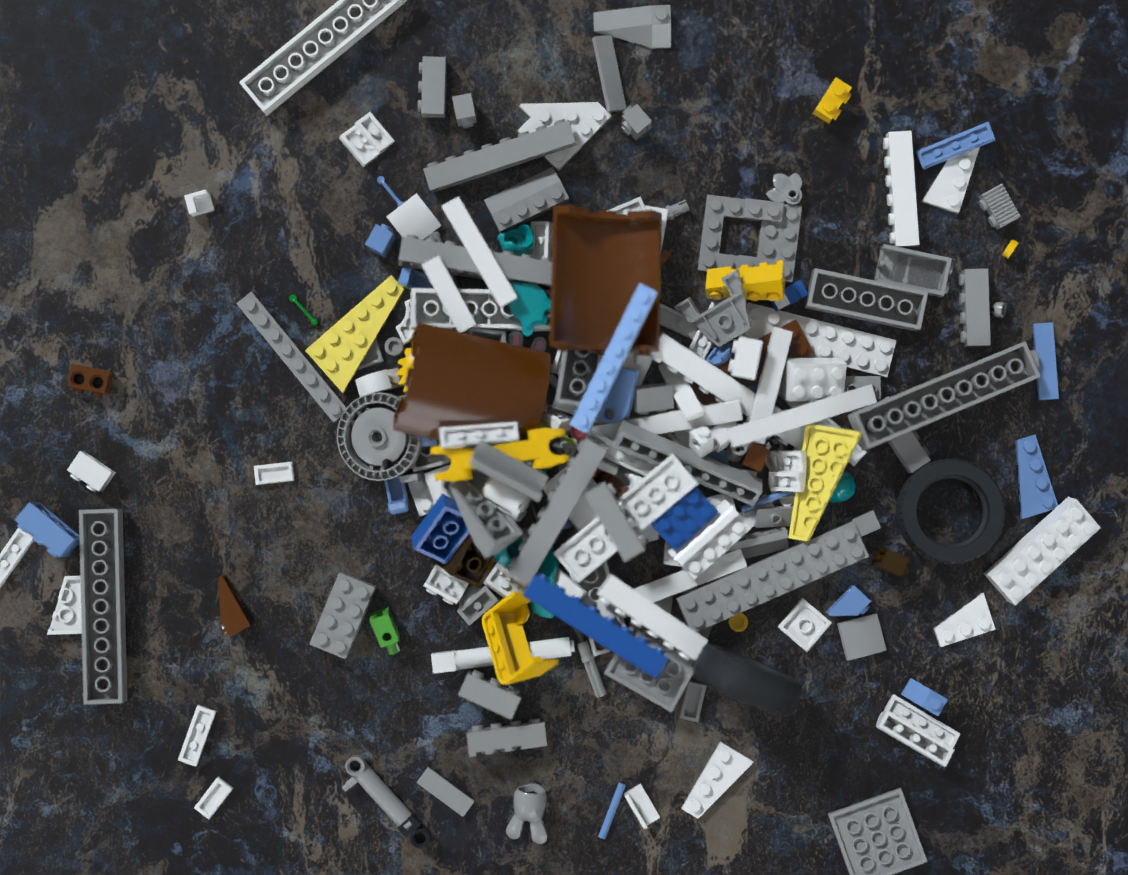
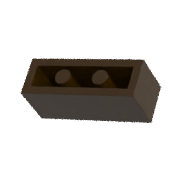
(891, 562)

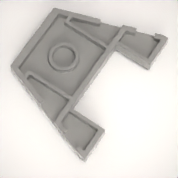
(726, 318)

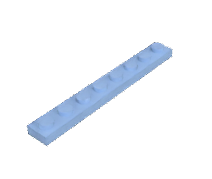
(614, 358)

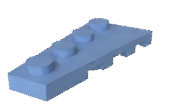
(1033, 479)

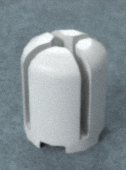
(506, 498)

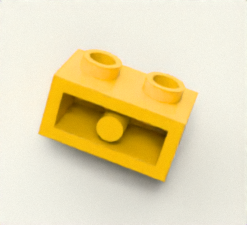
(831, 101)

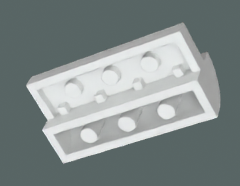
(711, 540)
(918, 730)

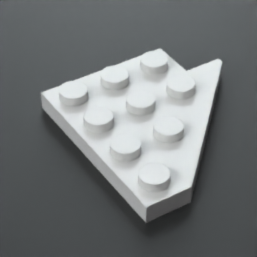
(584, 117)

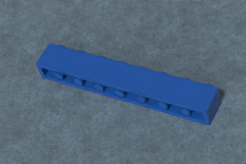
(595, 626)

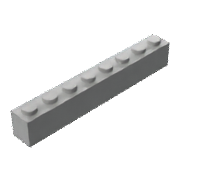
(500, 156)
(292, 356)
(704, 470)
(558, 510)

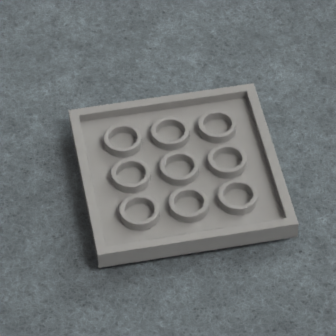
(670, 682)
(878, 835)

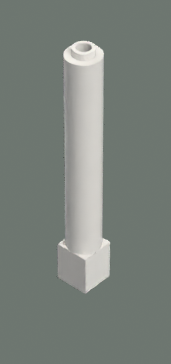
(481, 657)

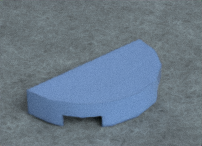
(720, 354)

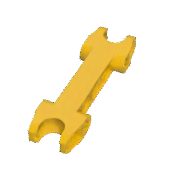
(534, 449)

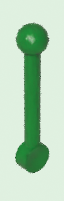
(293, 298)

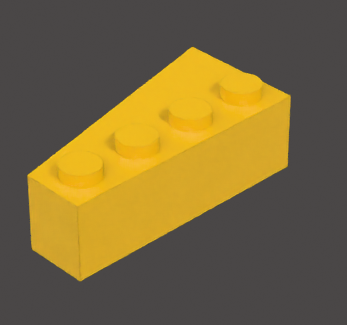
(758, 282)

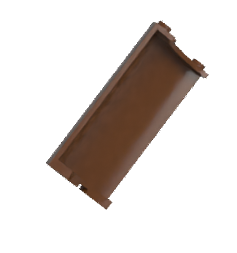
(596, 273)
(471, 382)

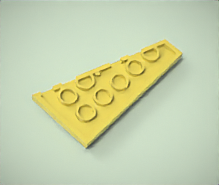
(350, 339)
(826, 458)

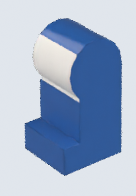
(791, 295)

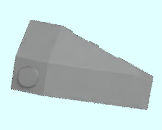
(638, 25)
(486, 525)

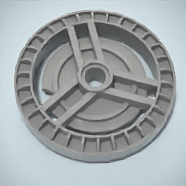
(365, 439)

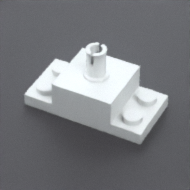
(428, 490)

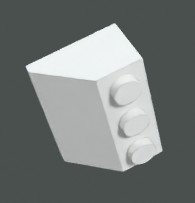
(582, 512)

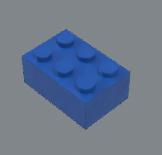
(684, 518)
(441, 530)

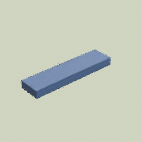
(955, 145)
(1045, 347)

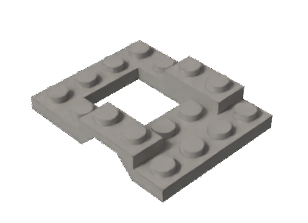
(776, 238)

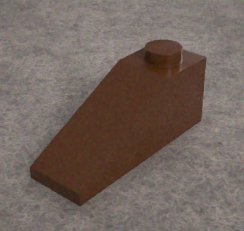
(232, 612)

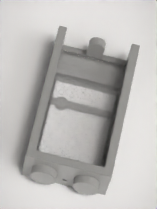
(914, 270)

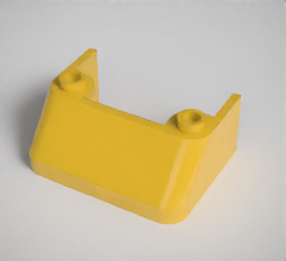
(509, 643)

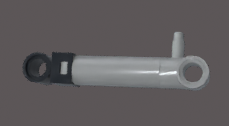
(406, 821)

